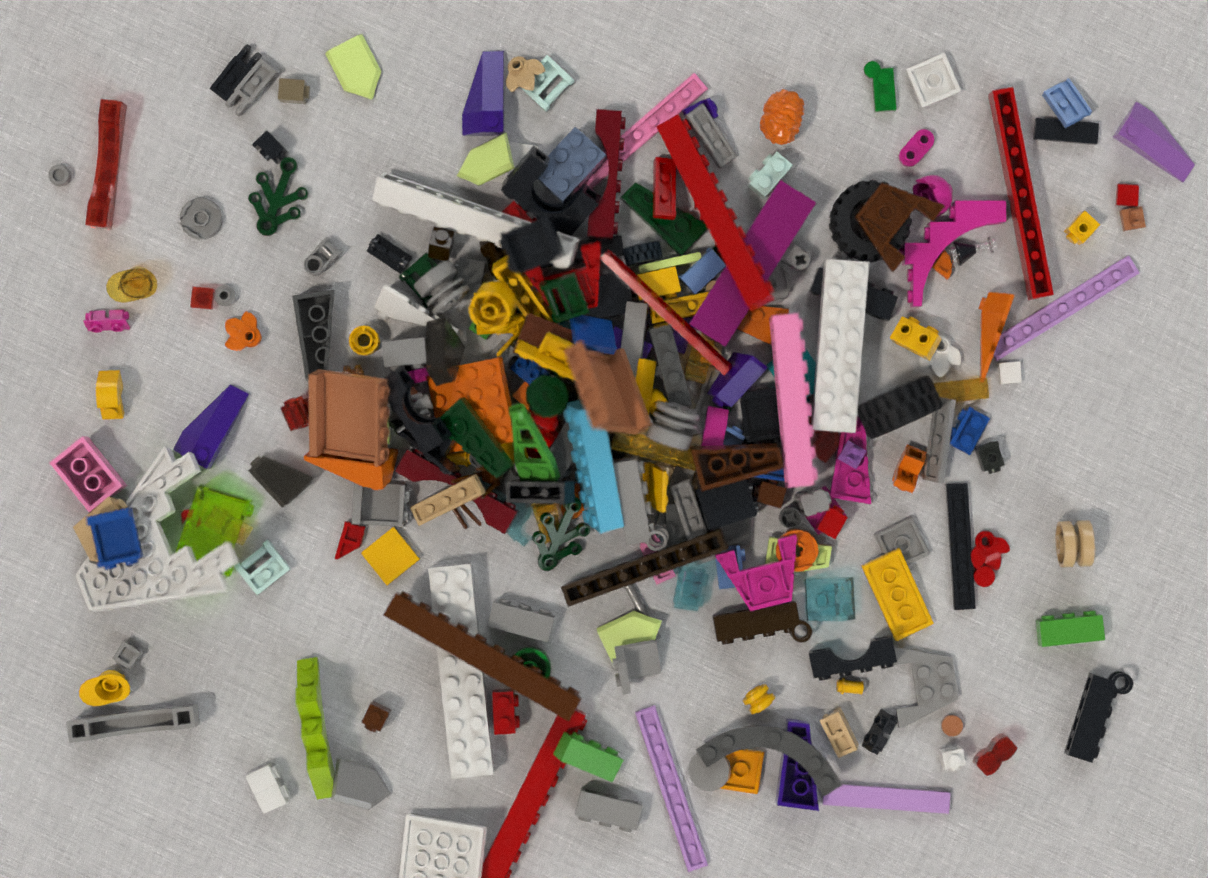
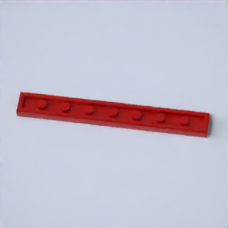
(666, 312)

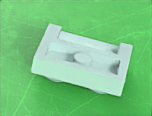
(543, 80)
(267, 572)

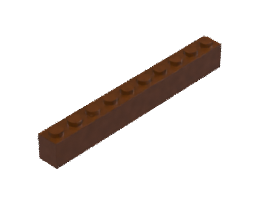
(483, 656)

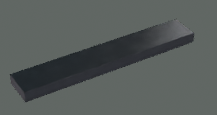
(960, 546)

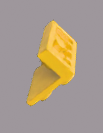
(657, 482)

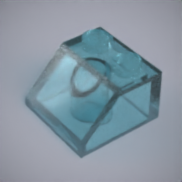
(689, 588)
(830, 599)

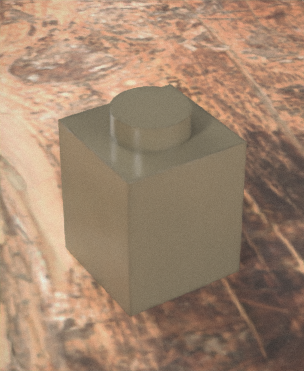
(293, 91)

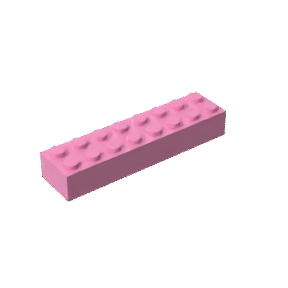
(791, 400)

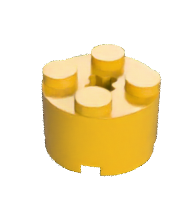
(492, 305)

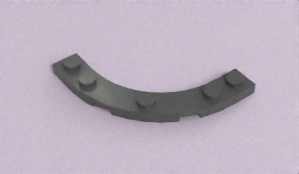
(778, 740)

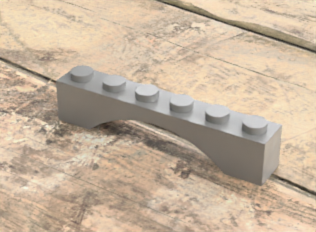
(133, 722)

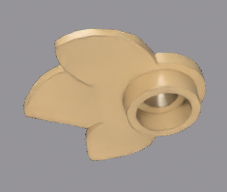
(523, 75)

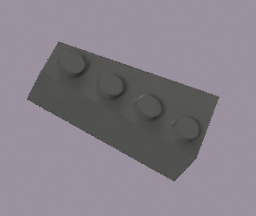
(314, 323)

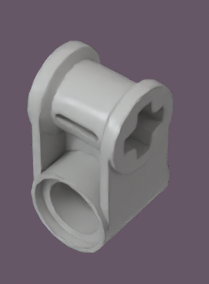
(793, 252)
(322, 256)

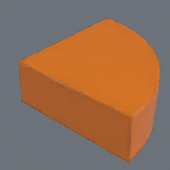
(943, 265)

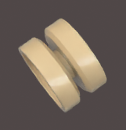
(1075, 543)

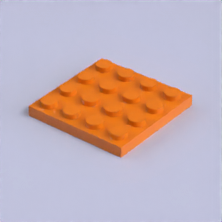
(485, 390)

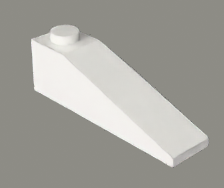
(400, 308)

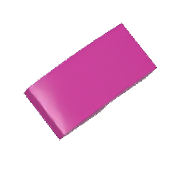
(714, 426)

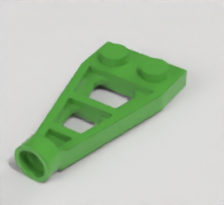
(531, 468)

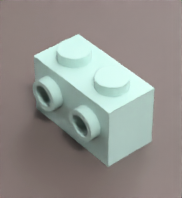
(769, 176)

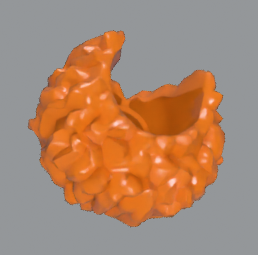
(782, 117)

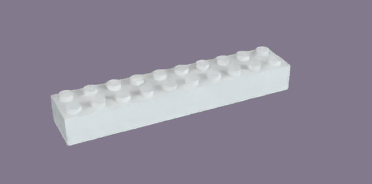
(461, 683)

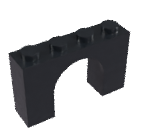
(565, 216)

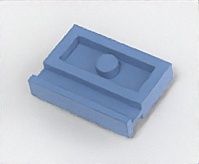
(1067, 103)

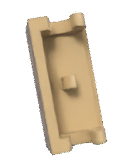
(839, 733)

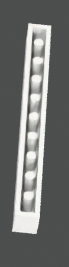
(456, 213)

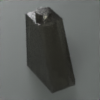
(443, 351)
(280, 480)

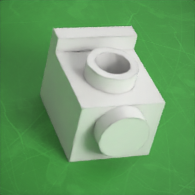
(952, 758)

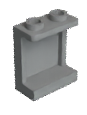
(381, 506)

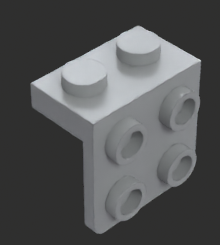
(635, 661)

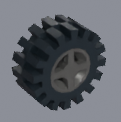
(642, 253)

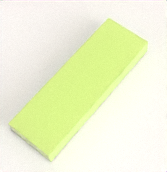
(671, 262)

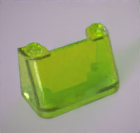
(214, 520)

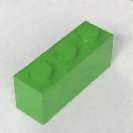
(1070, 629)
(588, 756)

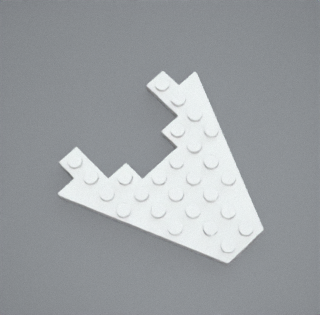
(159, 573)

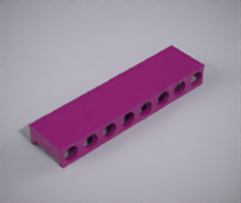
(769, 238)

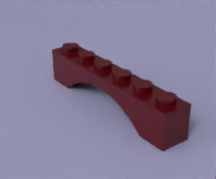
(608, 129)
(495, 512)

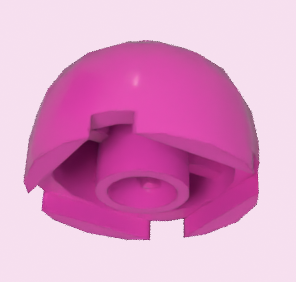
(934, 189)

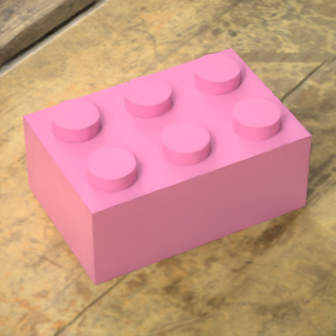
(88, 473)

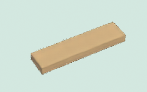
(447, 500)

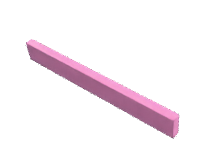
(646, 127)

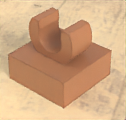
(1132, 218)

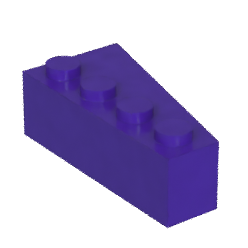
(795, 784)

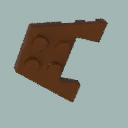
(885, 215)

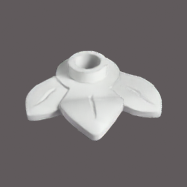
(942, 358)

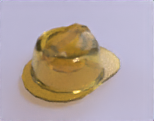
(131, 284)

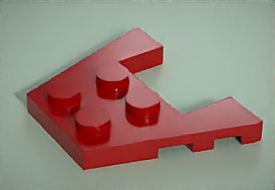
(587, 276)

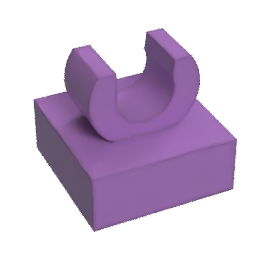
(851, 454)

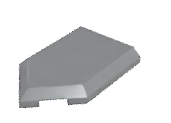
(358, 785)

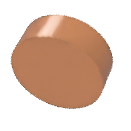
(951, 725)

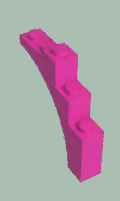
(921, 256)

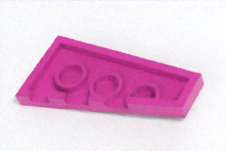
(849, 482)

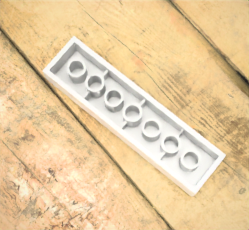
(839, 345)

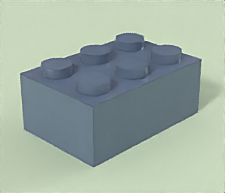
(571, 165)

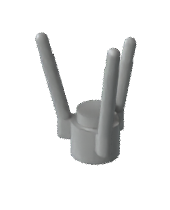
(421, 404)

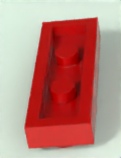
(664, 188)

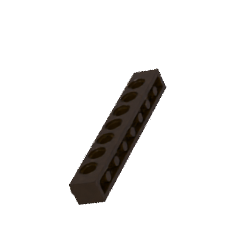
(644, 567)

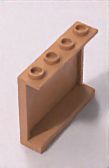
(608, 390)
(348, 415)

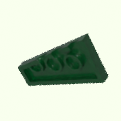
(677, 233)
(476, 438)

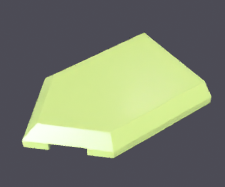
(355, 66)
(487, 161)
(627, 630)

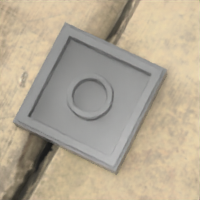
(903, 536)

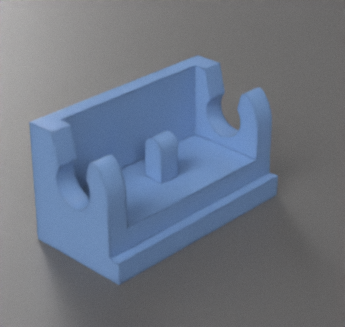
(702, 271)

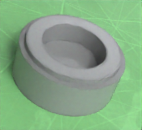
(59, 175)

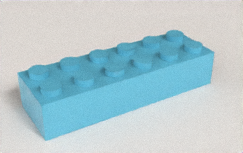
(594, 470)

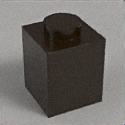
(441, 244)

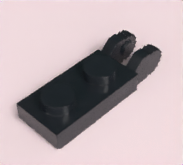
(234, 73)

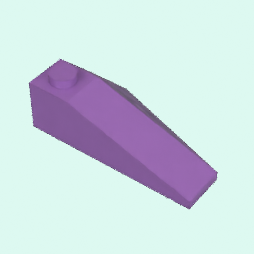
(1150, 139)

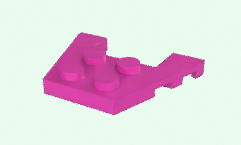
(766, 583)

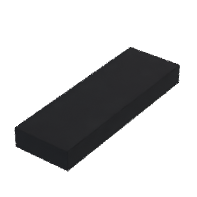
(1077, 133)

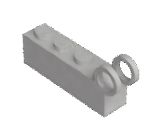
(634, 504)

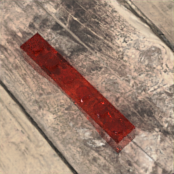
(103, 195)

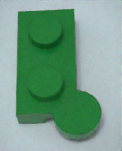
(883, 86)

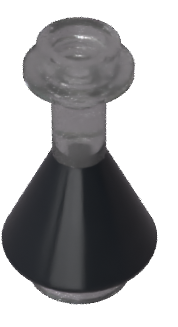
(962, 252)

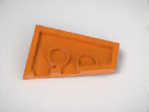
(757, 322)

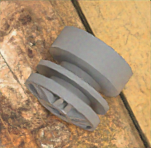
(440, 285)
(673, 424)

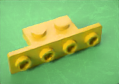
(549, 354)

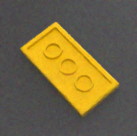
(897, 594)

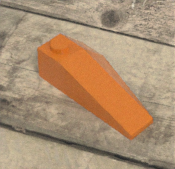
(992, 320)
(358, 470)

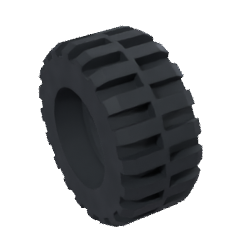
(841, 223)
(899, 407)

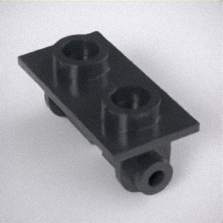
(389, 253)
(874, 739)

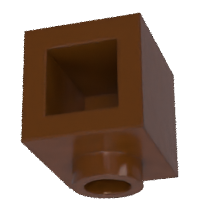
(770, 493)
(375, 717)

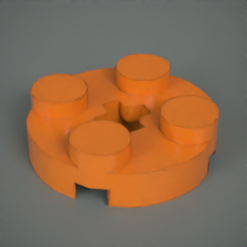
(809, 552)

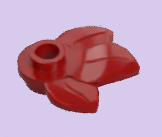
(990, 553)

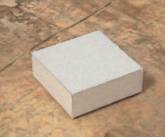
(1009, 372)

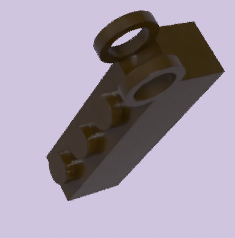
(763, 621)

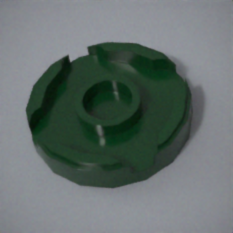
(546, 396)

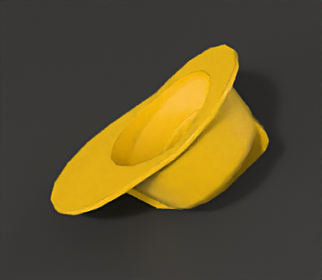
(104, 689)

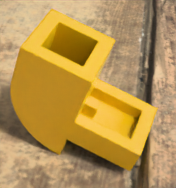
(108, 394)

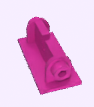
(97, 321)

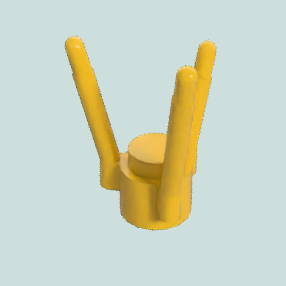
(514, 327)

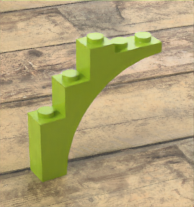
(313, 727)

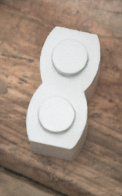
(267, 788)

